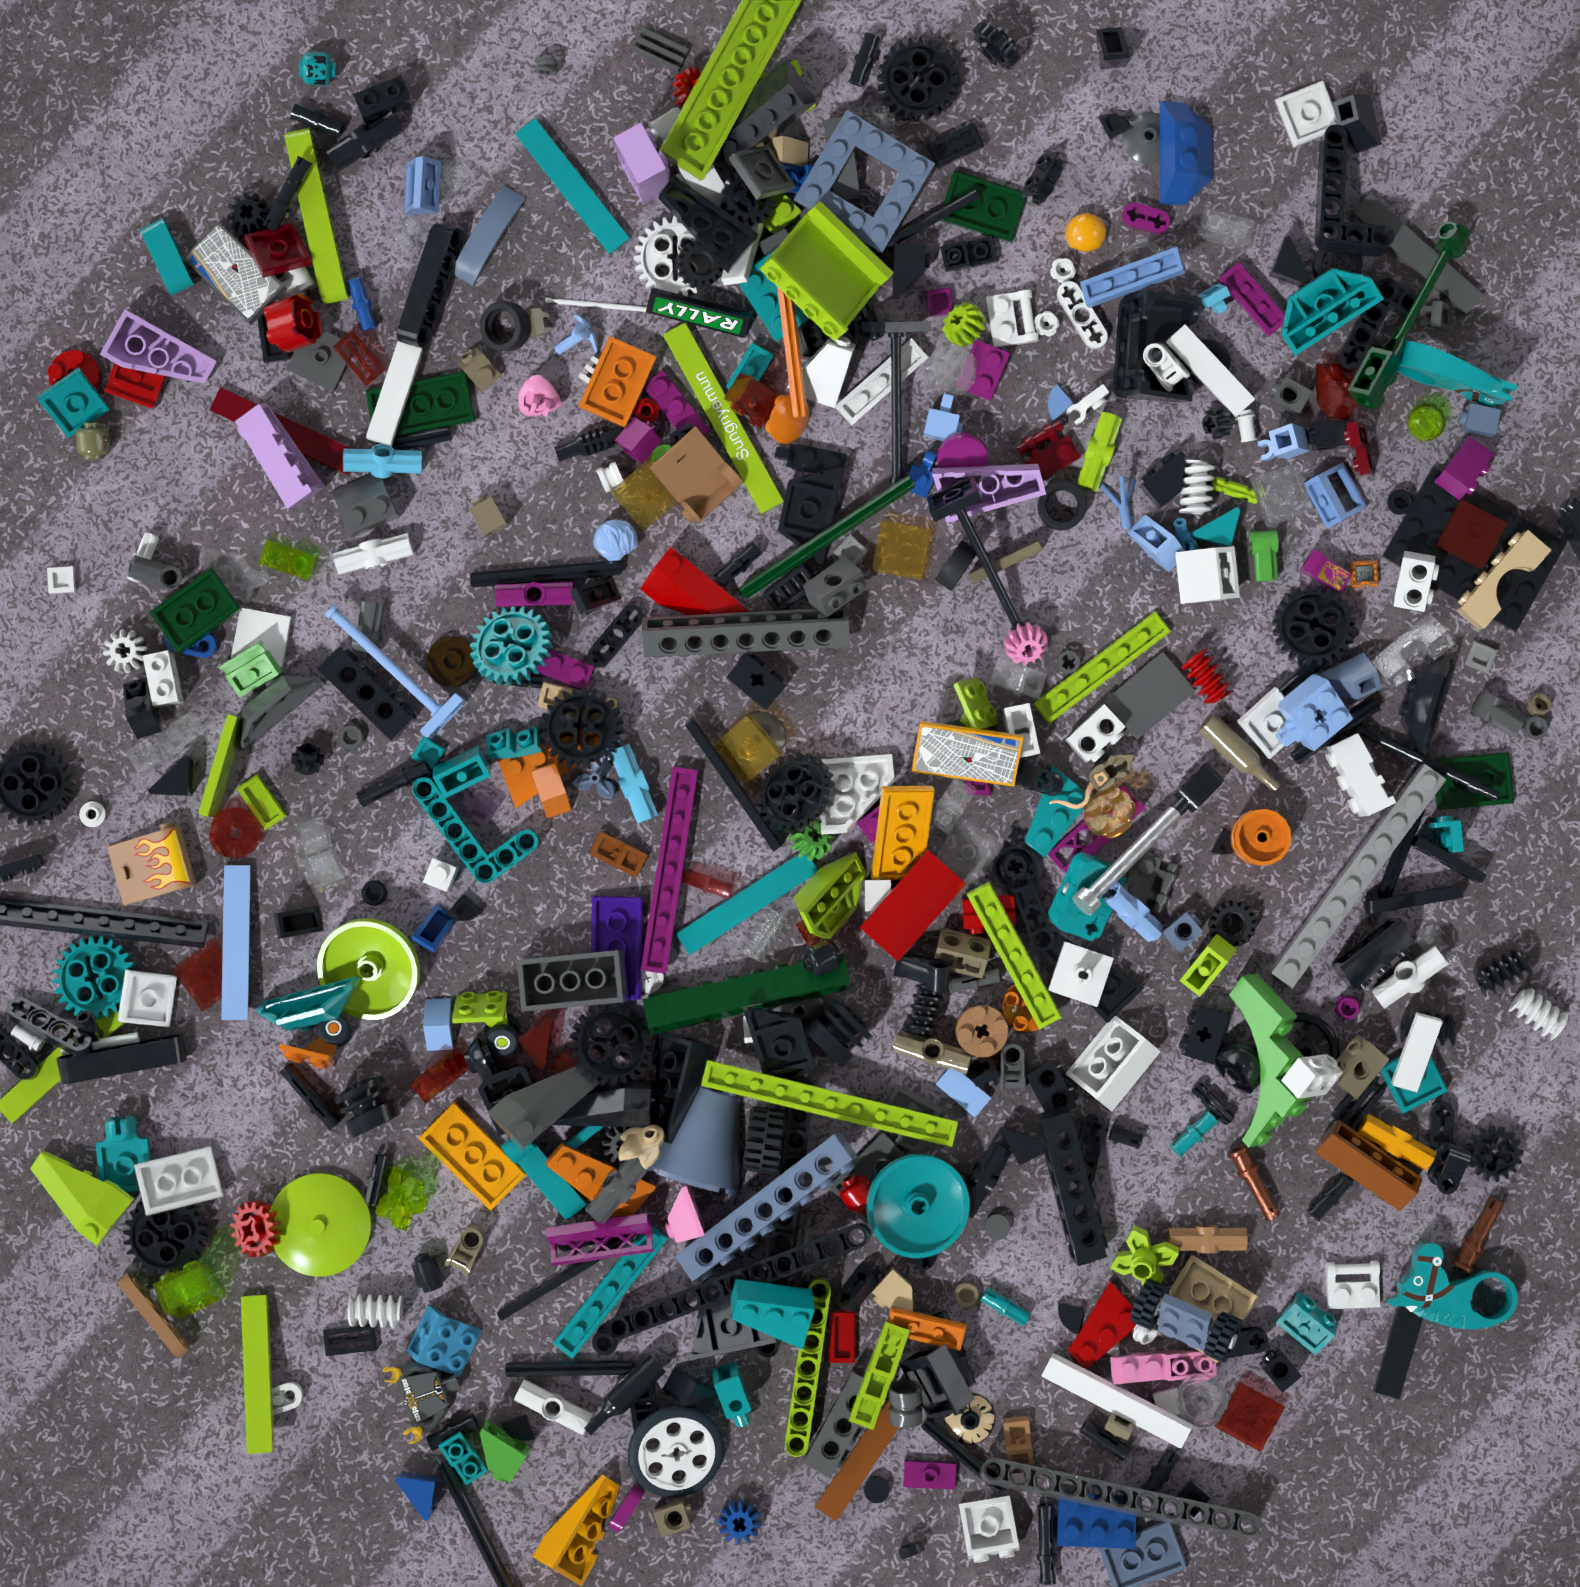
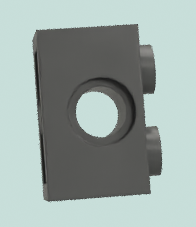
(835, 586)

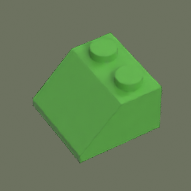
(502, 1452)

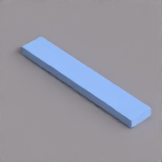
(236, 942)

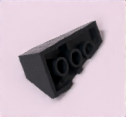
(679, 1076)

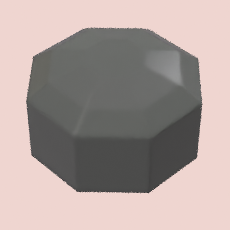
(1534, 727)

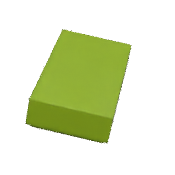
(261, 802)

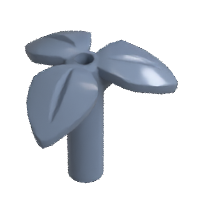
(604, 787)

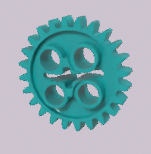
(503, 665)
(73, 986)

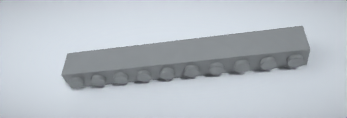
(1357, 875)

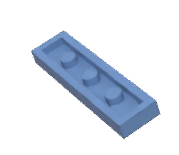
(1132, 277)

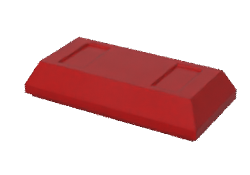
(842, 1337)

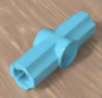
(382, 461)
(633, 784)

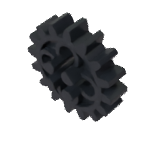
(1507, 1146)

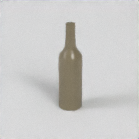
(1236, 750)

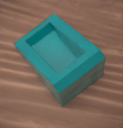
(1219, 531)

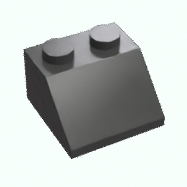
(365, 505)

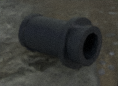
(86, 1021)
(1123, 1136)

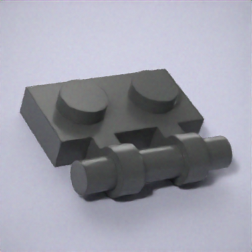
(1143, 876)

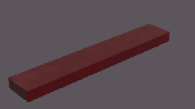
(308, 441)

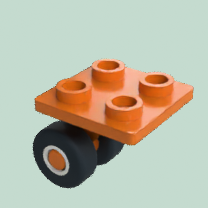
(321, 1052)

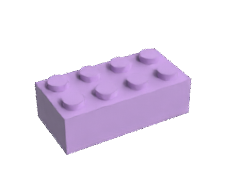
(642, 162)

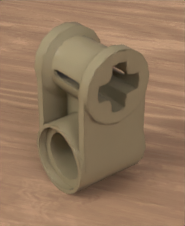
(465, 1253)

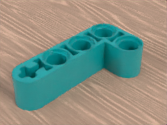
(557, 1190)

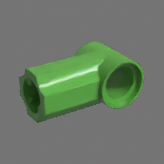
(1264, 554)

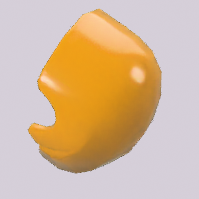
(1085, 232)

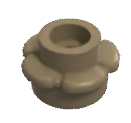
(1544, 702)

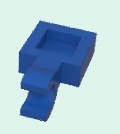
(922, 476)

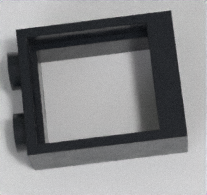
(949, 1379)

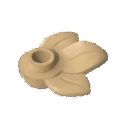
(640, 1145)

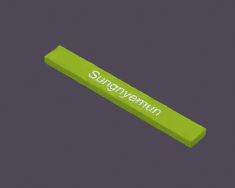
(723, 418)

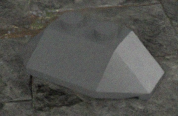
(273, 705)

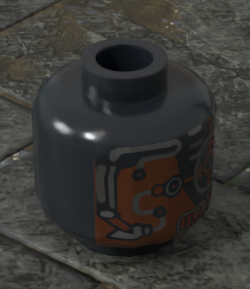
(821, 958)

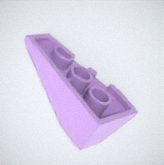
(150, 349)

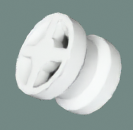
(610, 476)

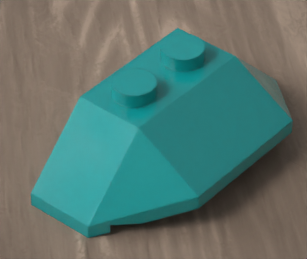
(1326, 306)
(309, 1006)

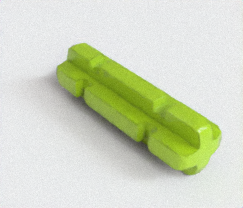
(1234, 489)

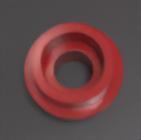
(652, 417)

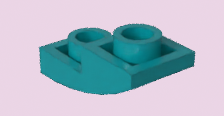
(511, 745)
(463, 1457)

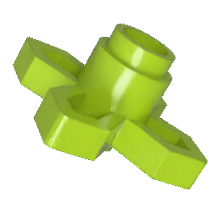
(1144, 1259)

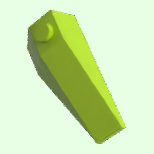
(86, 1201)

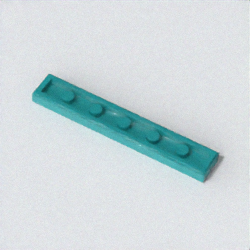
(572, 186)
(746, 903)
(607, 1295)

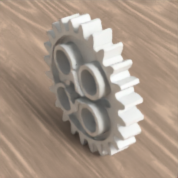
(652, 258)

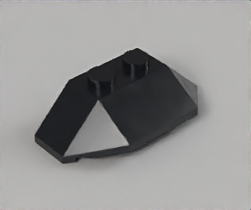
(1424, 702)

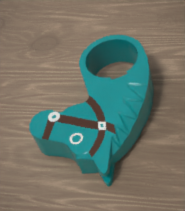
(1451, 373)
(1434, 1298)

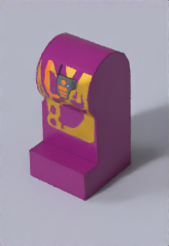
(1325, 571)

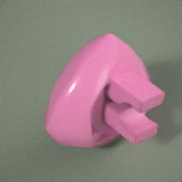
(538, 397)

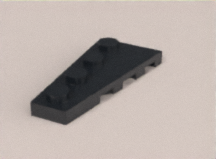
(1117, 990)

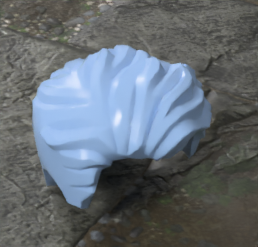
(615, 539)

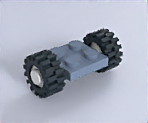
(1186, 1321)

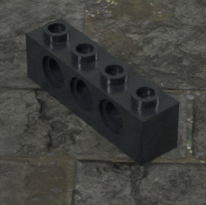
(334, 668)

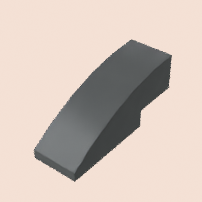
(846, 183)

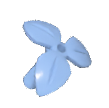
(580, 332)

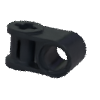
(1036, 777)
(1449, 1163)
(1246, 1347)

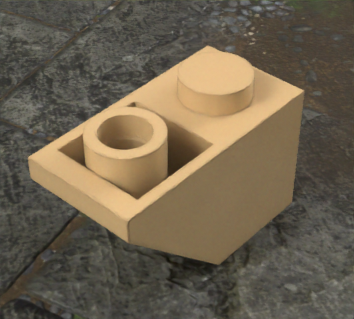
(893, 1291)

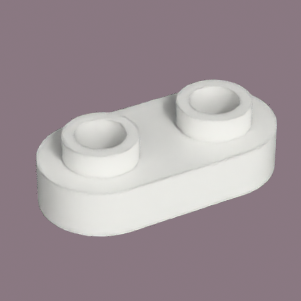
(280, 1400)

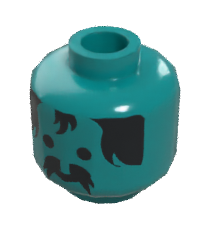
(317, 68)

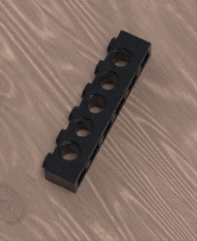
(1050, 1125)

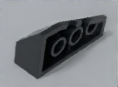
(613, 1106)

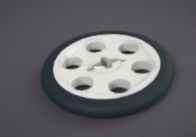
(696, 1475)

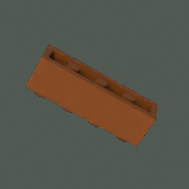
(1368, 1165)

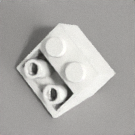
(1207, 575)

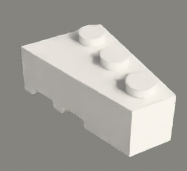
(1358, 776)

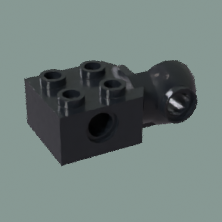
(495, 1084)

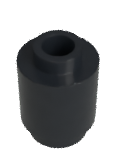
(427, 1272)

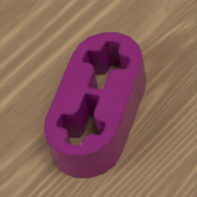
(1144, 224)
(626, 1508)

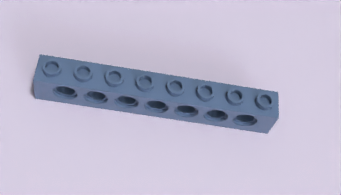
(693, 1256)

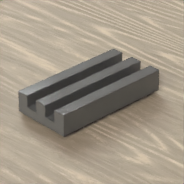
(641, 41)

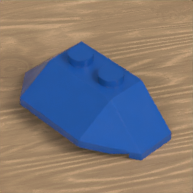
(1183, 153)

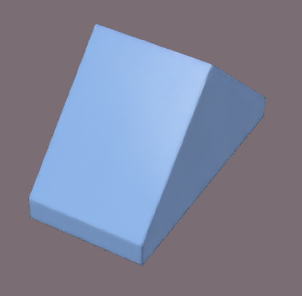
(438, 1024)

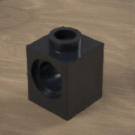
(1326, 435)
(1287, 1377)

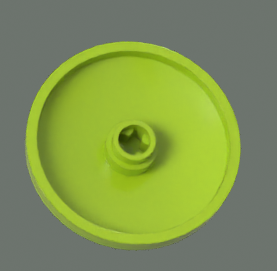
(380, 959)
(321, 1224)

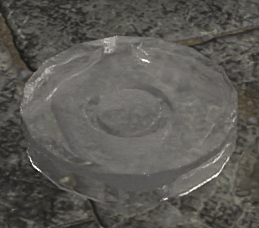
(951, 369)

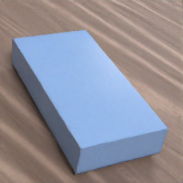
(963, 1091)

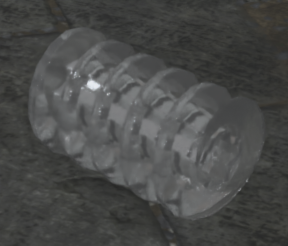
(766, 936)

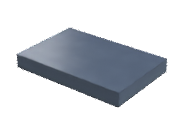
(1155, 1557)

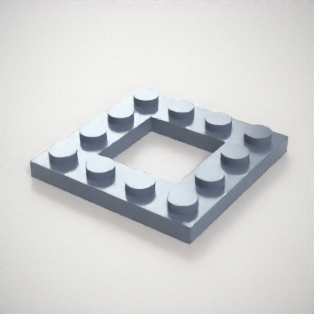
(910, 165)

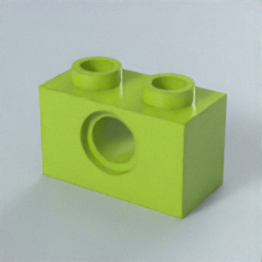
(1208, 965)

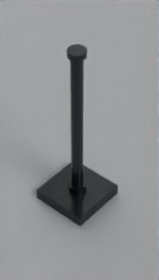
(896, 331)
(955, 500)

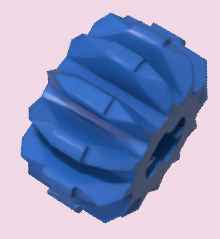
(749, 1521)

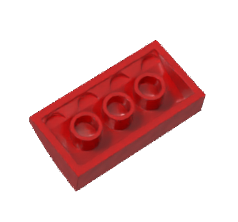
(912, 905)

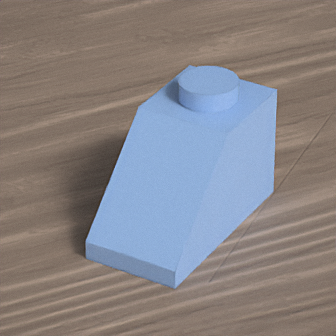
(1156, 542)

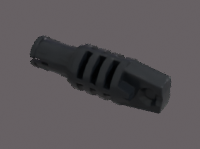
(588, 443)

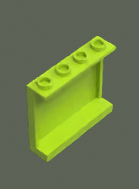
(826, 270)

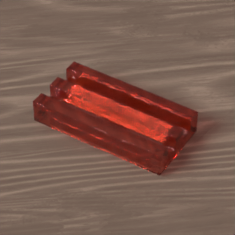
(373, 375)

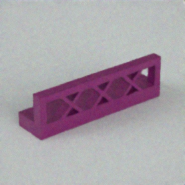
(1096, 842)
(595, 1231)

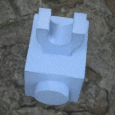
(942, 423)
(1285, 442)

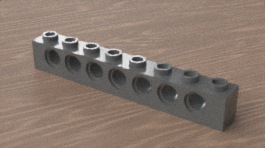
(733, 625)

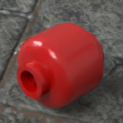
(855, 1192)

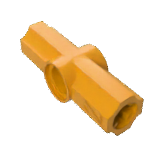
(1396, 1142)

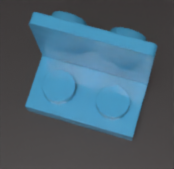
(443, 1342)

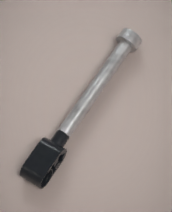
(1189, 797)

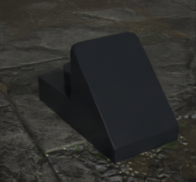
(595, 595)

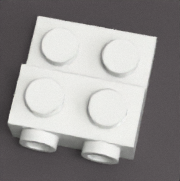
(989, 1528)

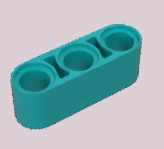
(166, 256)

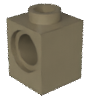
(487, 516)
(668, 1527)

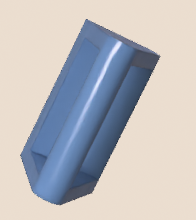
(422, 186)
(1326, 499)

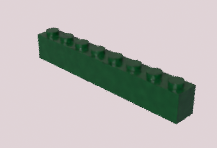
(728, 997)

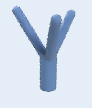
(1125, 499)

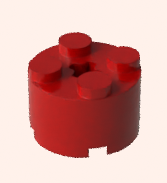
(292, 323)

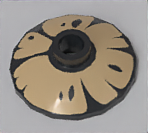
(980, 1429)

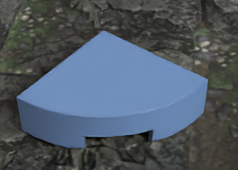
(1058, 402)

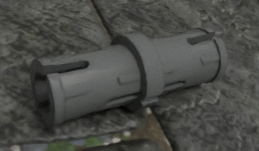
(956, 984)

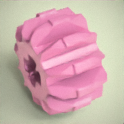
(1026, 643)

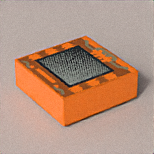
(1363, 574)

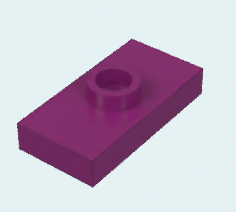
(929, 1474)

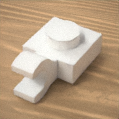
(1094, 400)

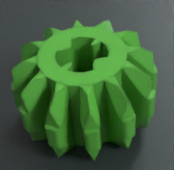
(811, 842)

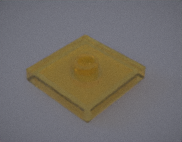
(644, 496)
(901, 550)
(747, 749)

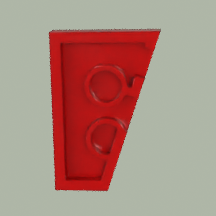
(1103, 1328)

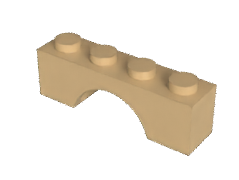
(1482, 604)

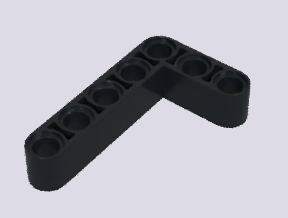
(1335, 201)

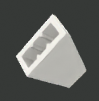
(827, 371)

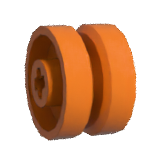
(1245, 833)

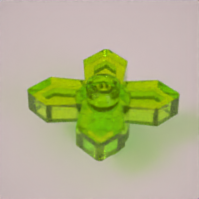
(403, 1199)

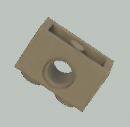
(1360, 1065)

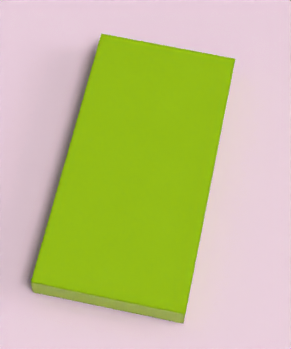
(221, 767)

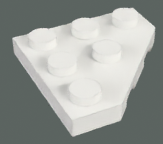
(856, 789)

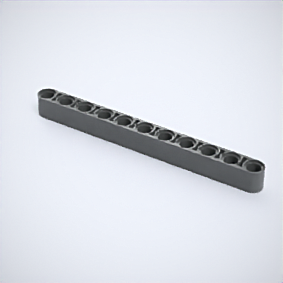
(1132, 1496)

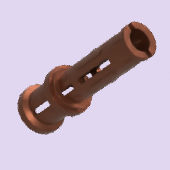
(1249, 1172)
(1473, 1246)

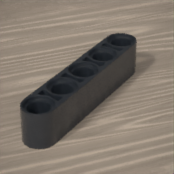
(429, 285)
(122, 1059)

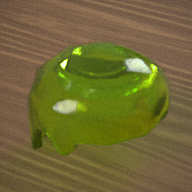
(1426, 422)

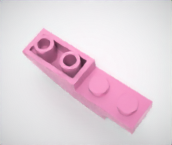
(1160, 1366)

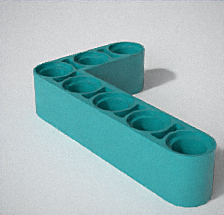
(467, 836)

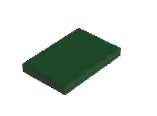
(993, 214)
(195, 611)
(1490, 768)

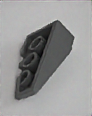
(538, 1106)

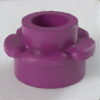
(1354, 1007)

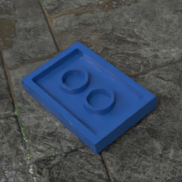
(1095, 1527)

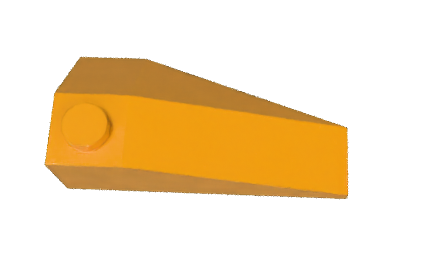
(572, 1538)

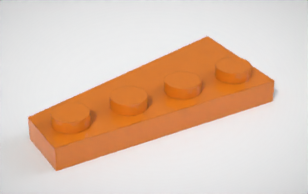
(518, 770)
(588, 1174)

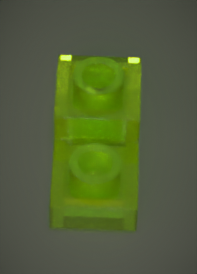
(287, 560)

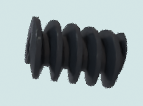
(1501, 971)
(924, 1011)
(1447, 1029)

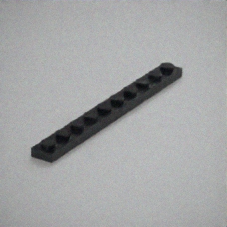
(103, 923)

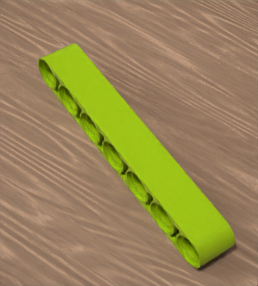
(316, 220)
(808, 1379)

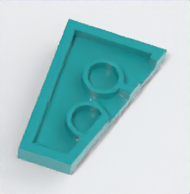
(1054, 819)

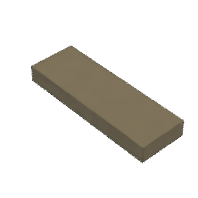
(1006, 562)

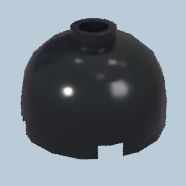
(1241, 1065)

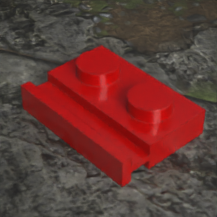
(135, 386)

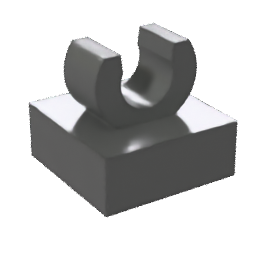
(1439, 316)

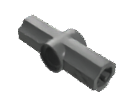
(616, 1189)

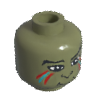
(92, 441)

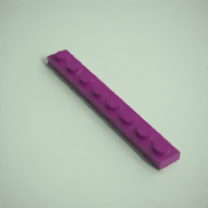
(669, 870)

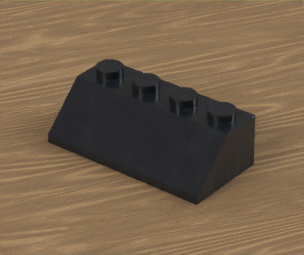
(768, 110)

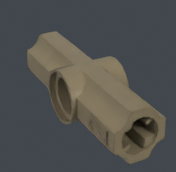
(916, 1047)

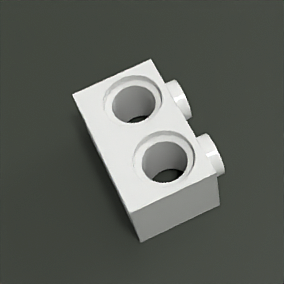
(1410, 580)
(163, 679)
(1020, 721)
(1091, 729)
(1312, 1076)

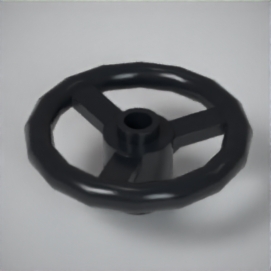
(1315, 1024)

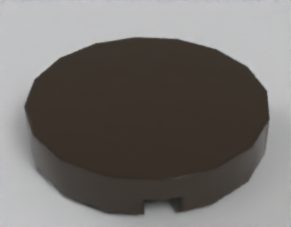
(456, 669)

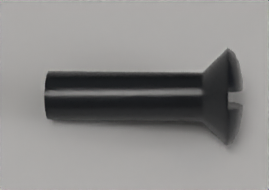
(806, 343)

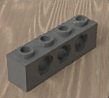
(816, 1455)

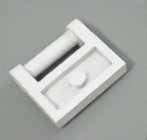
(1003, 320)
(1353, 1293)

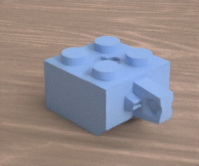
(1312, 713)

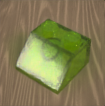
(188, 1290)

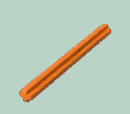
(793, 355)

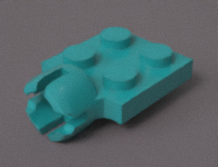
(121, 1152)

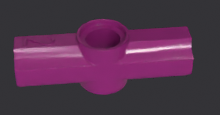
(517, 594)

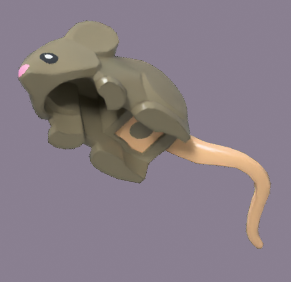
(1103, 777)

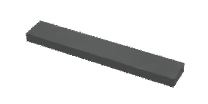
(1419, 255)

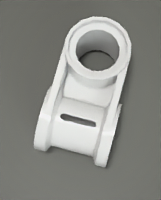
(1166, 366)

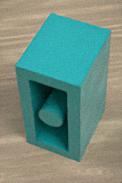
(461, 771)

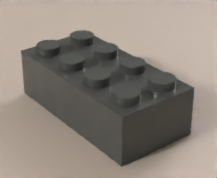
(572, 980)

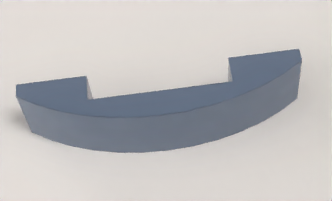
(487, 235)

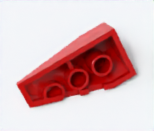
(686, 589)

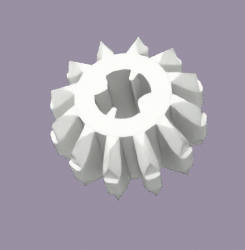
(120, 660)

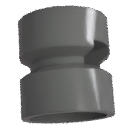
(905, 1403)

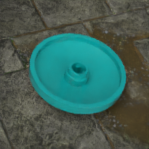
(917, 1205)

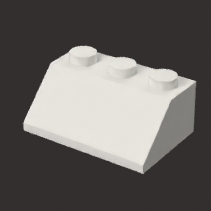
(1113, 1062)

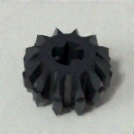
(257, 209)

